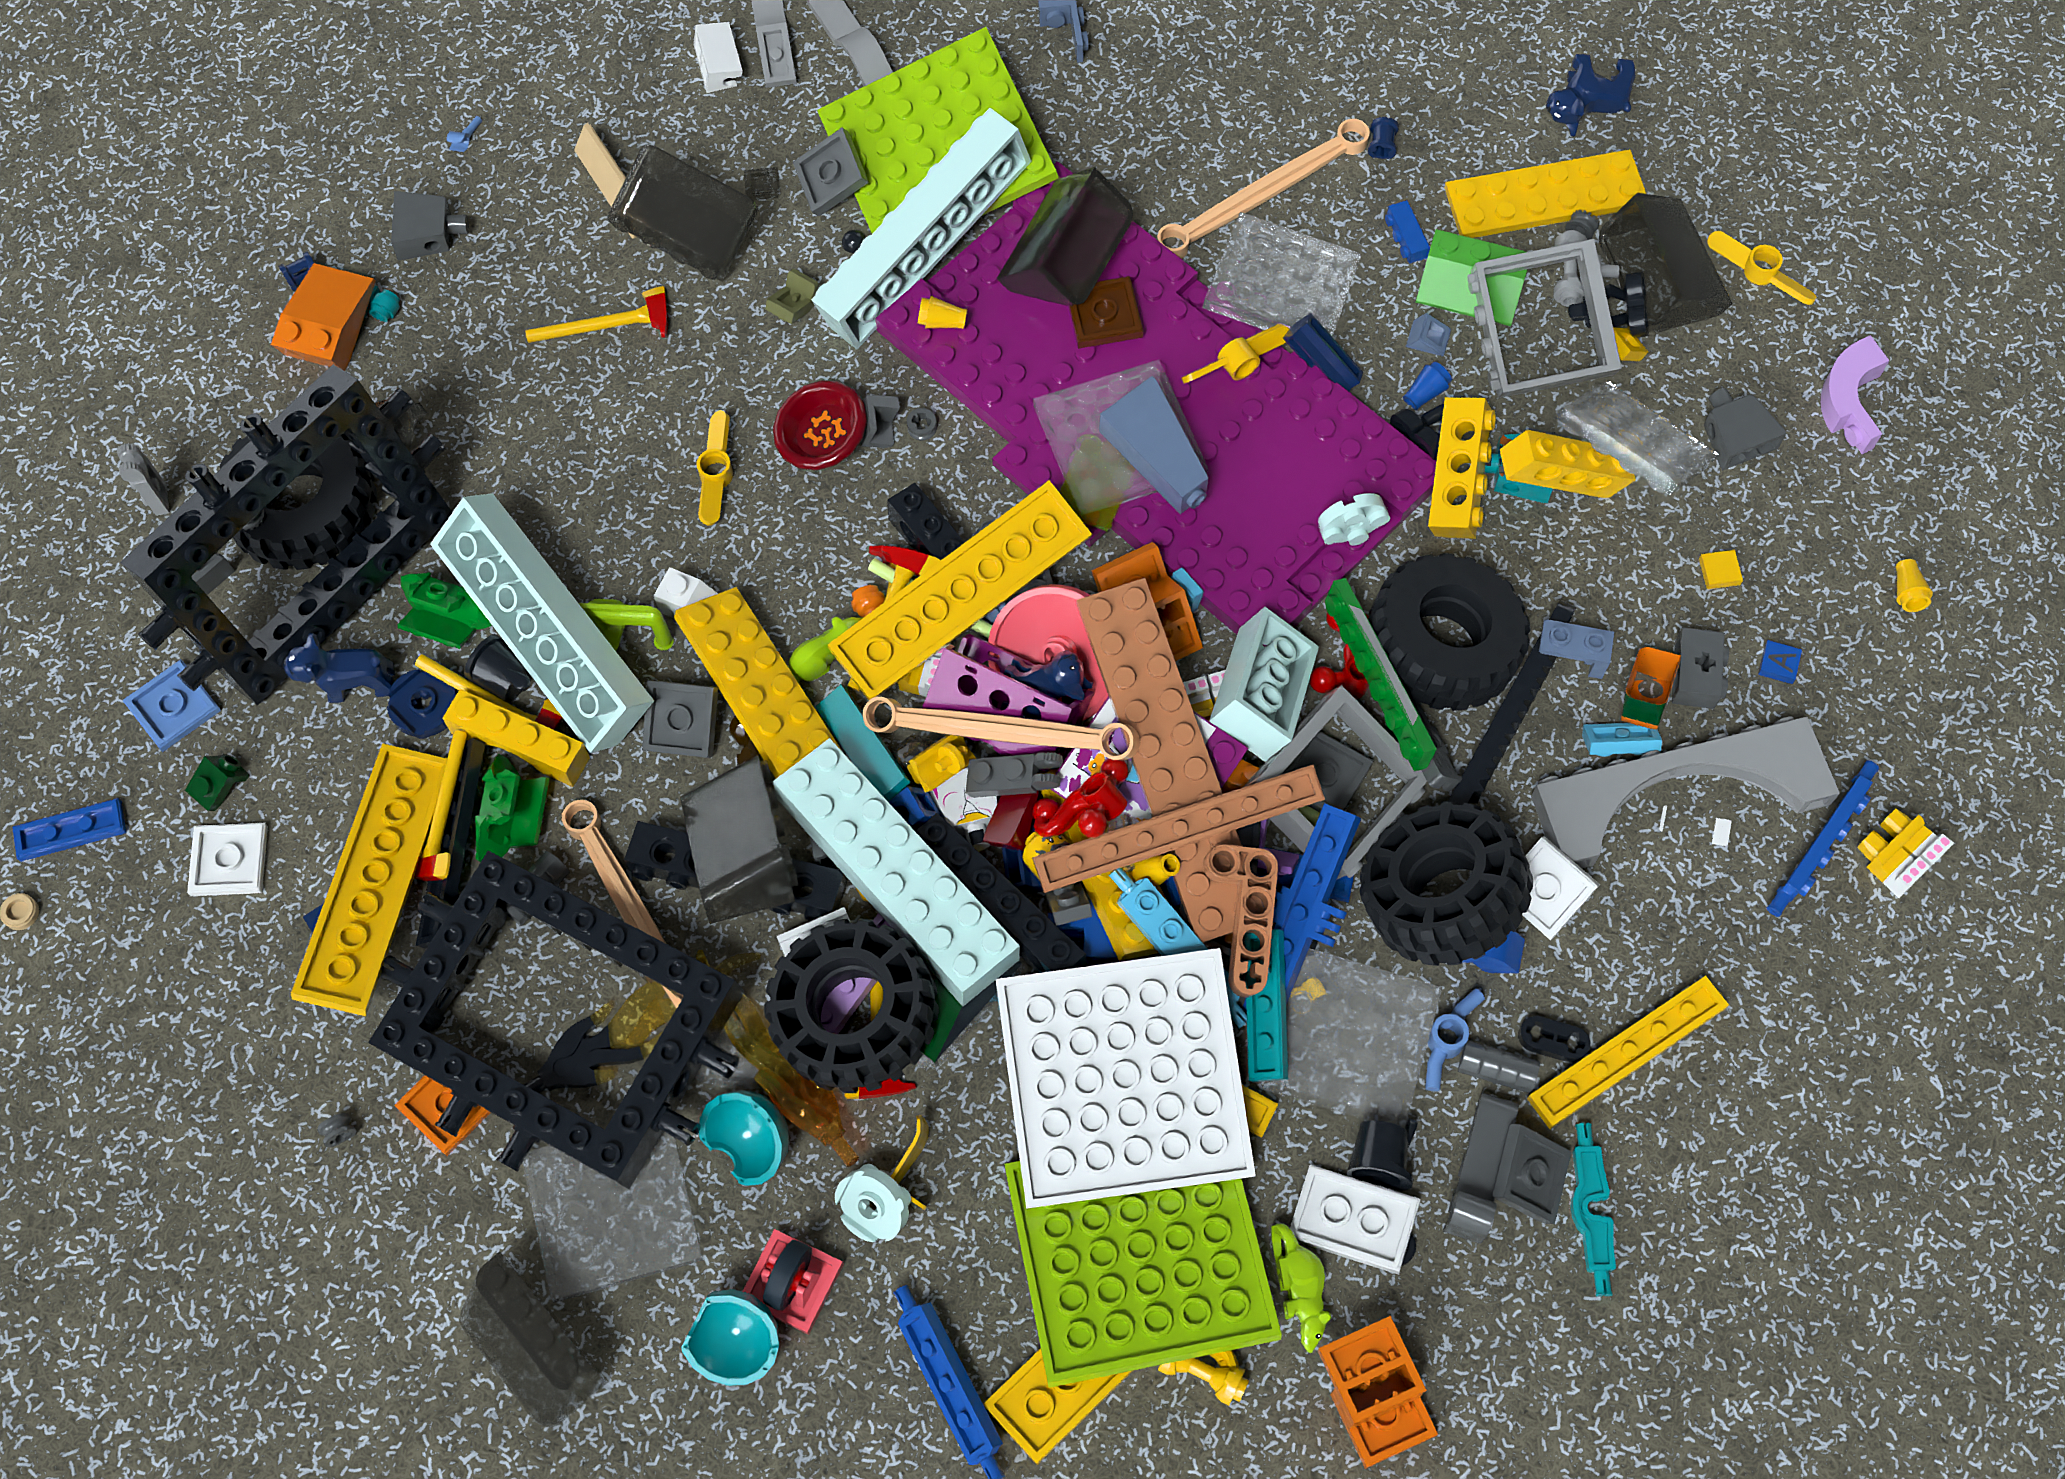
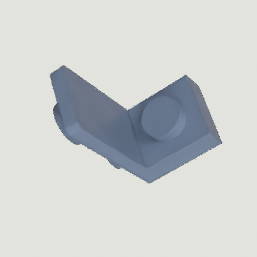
(1059, 12)
(1578, 643)

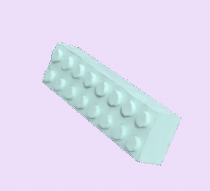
(923, 227)
(541, 622)
(896, 871)

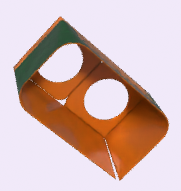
(1645, 710)

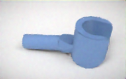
(461, 140)

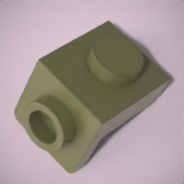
(793, 299)

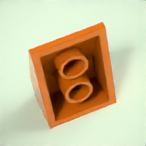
(324, 316)

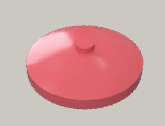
(1044, 624)

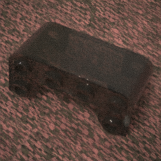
(738, 843)

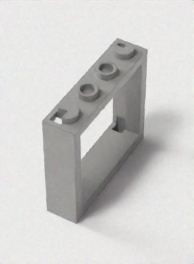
(1596, 303)
(1342, 703)

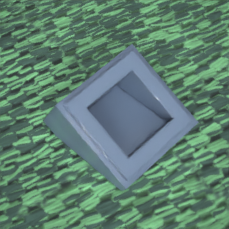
(1428, 335)

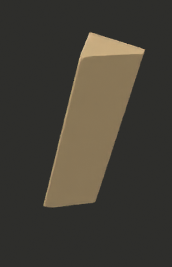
(600, 164)

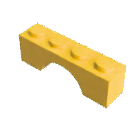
(540, 746)

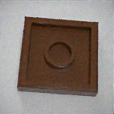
(1107, 314)

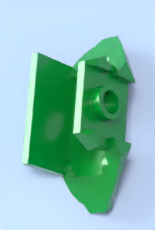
(440, 610)
(509, 810)

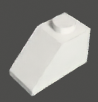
(679, 591)

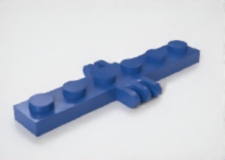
(1304, 908)

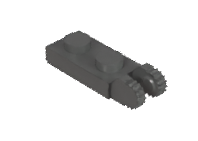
(1012, 774)
(1068, 904)

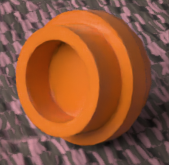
(866, 599)

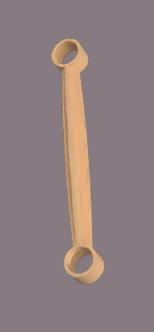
(1266, 187)
(1000, 728)
(613, 875)

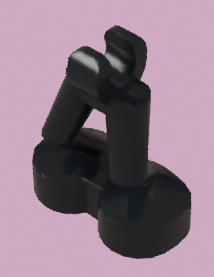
(1635, 297)
(1417, 429)

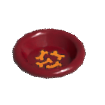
(819, 425)

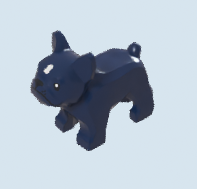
(1591, 92)
(339, 669)
(1056, 679)

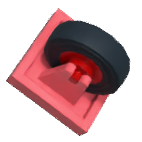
(793, 1280)

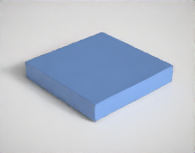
(169, 707)

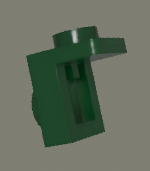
(214, 780)

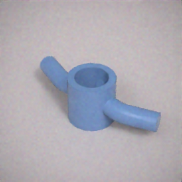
(1441, 1050)

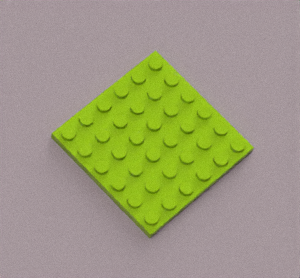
(920, 111)
(1142, 1278)

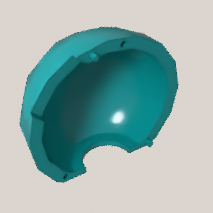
(748, 1131)
(732, 1338)

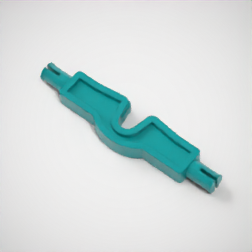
(1595, 1229)

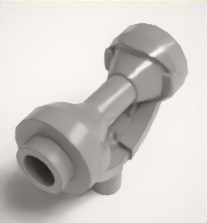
(1570, 285)

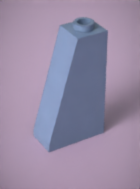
(1155, 445)

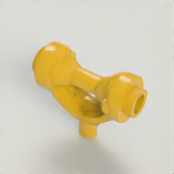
(1224, 1380)

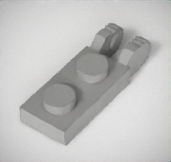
(143, 477)

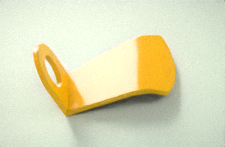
(912, 1153)

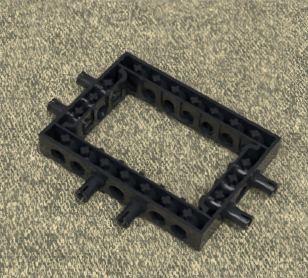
(248, 483)
(658, 1088)

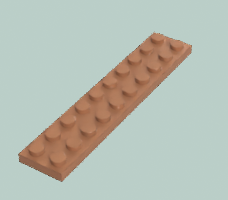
(1172, 752)

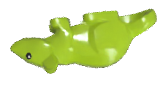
(813, 657)
(1303, 1278)

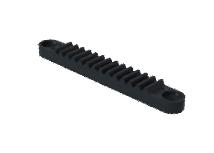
(1508, 718)

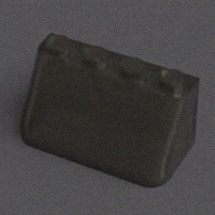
(683, 212)
(1068, 240)
(1661, 241)
(527, 1344)

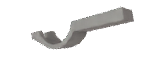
(853, 38)
(773, 43)

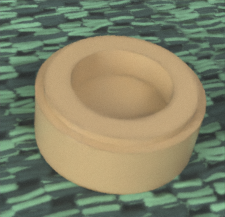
(19, 911)

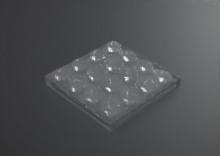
(1280, 276)
(1636, 437)
(1087, 460)
(1356, 1038)
(607, 1234)

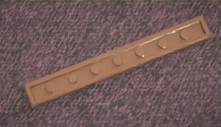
(1178, 828)

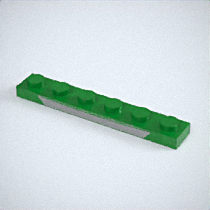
(1380, 674)

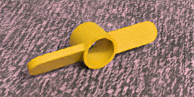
(1745, 258)
(1241, 354)
(713, 485)

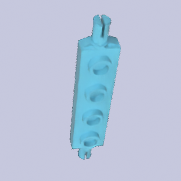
(1164, 926)

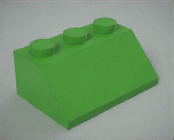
(1446, 273)

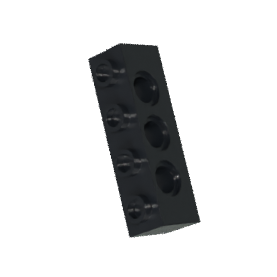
(922, 523)

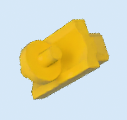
(940, 762)

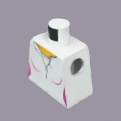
(964, 813)

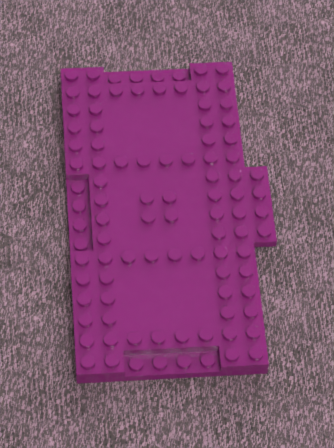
(1272, 442)

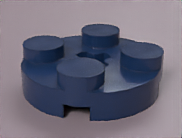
(403, 704)

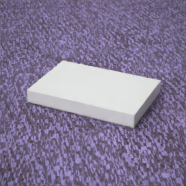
(1354, 1219)

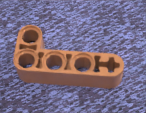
(1244, 920)

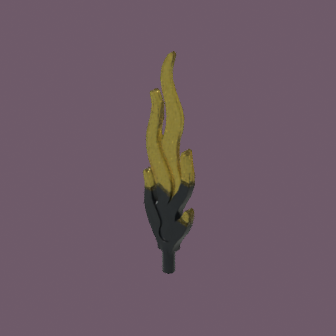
(619, 1042)

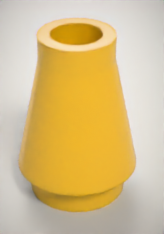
(940, 314)
(1912, 587)
(1156, 869)

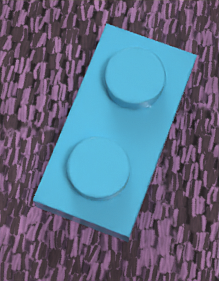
(1620, 739)

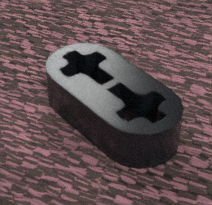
(1556, 1030)

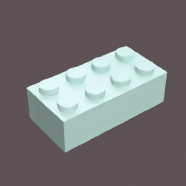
(1264, 684)

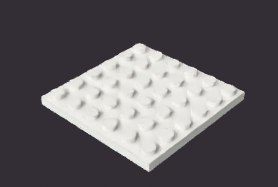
(1124, 1078)

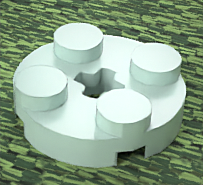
(1354, 520)
(889, 1197)

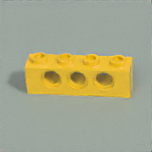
(1459, 417)
(1563, 465)

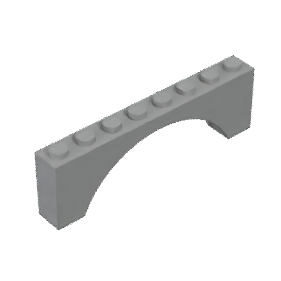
(1776, 758)

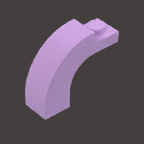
(1839, 395)

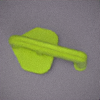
(612, 616)

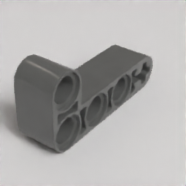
(1472, 1201)

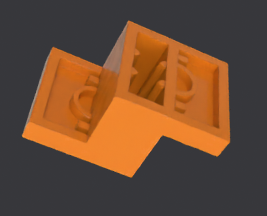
(1166, 593)
(1377, 1392)

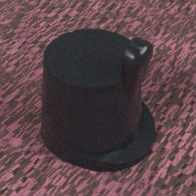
(497, 669)
(1382, 1154)

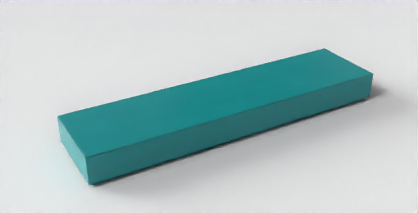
(861, 744)
(1267, 1015)

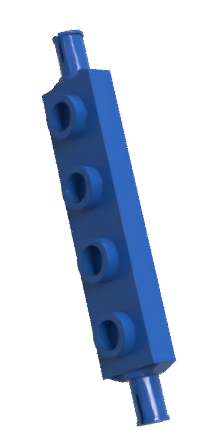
(1819, 852)
(949, 1383)

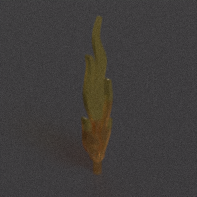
(798, 1099)

